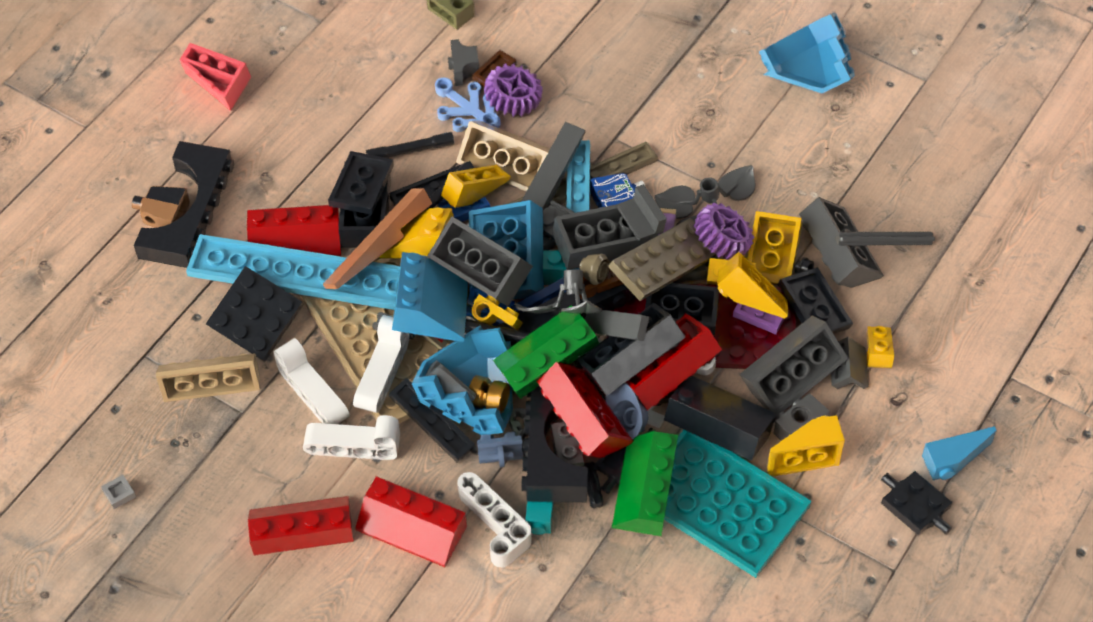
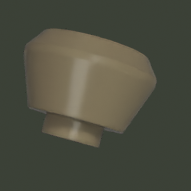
(595, 268)

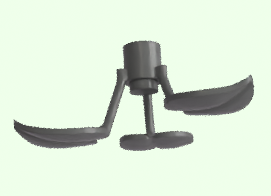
(737, 184)
(574, 286)

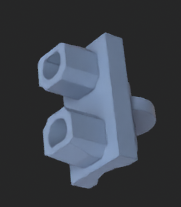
(499, 449)

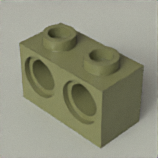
(452, 11)

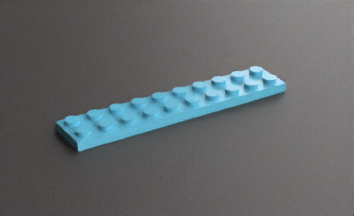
(292, 270)

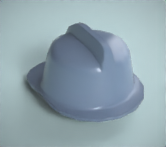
(628, 410)

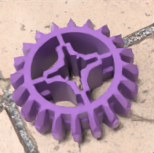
(500, 92)
(723, 231)

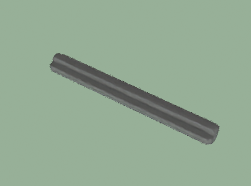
(884, 238)

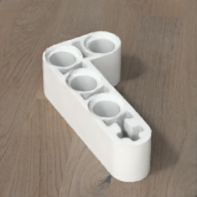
(381, 367)
(308, 384)
(354, 441)
(491, 514)

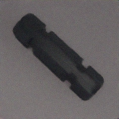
(593, 486)

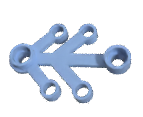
(444, 88)

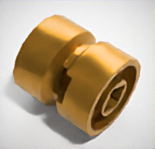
(489, 394)

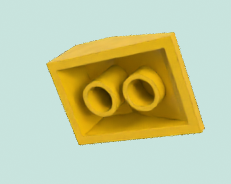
(421, 233)
(775, 244)
(749, 287)
(808, 448)

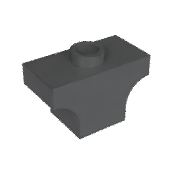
(463, 61)

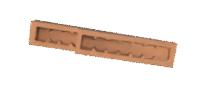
(381, 238)

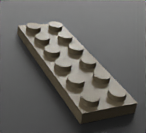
(661, 260)

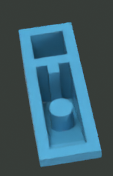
(950, 455)

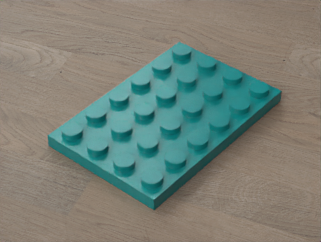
(730, 503)

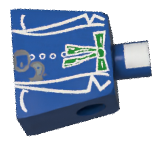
(612, 189)

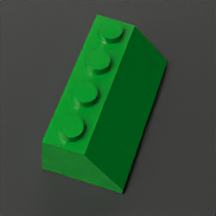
(558, 340)
(645, 483)

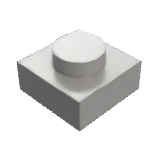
(118, 491)

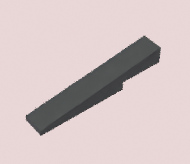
(554, 165)

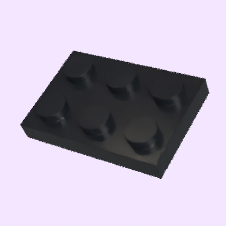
(361, 182)
(812, 295)

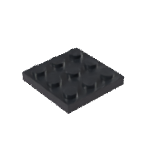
(255, 313)

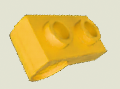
(508, 315)
(880, 347)

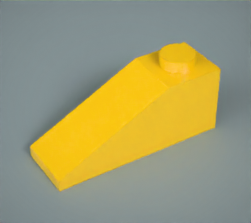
(470, 185)

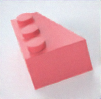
(216, 73)

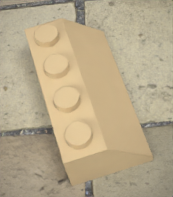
(514, 154)
(208, 377)

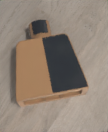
(162, 205)

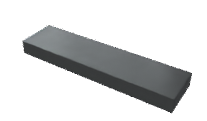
(618, 324)

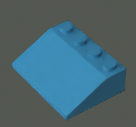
(520, 231)
(429, 299)

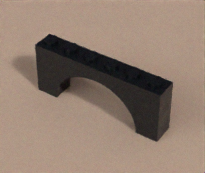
(176, 241)
(548, 475)

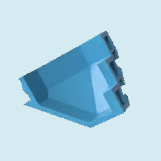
(811, 56)
(465, 361)

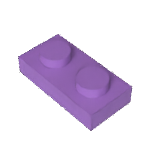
(758, 318)

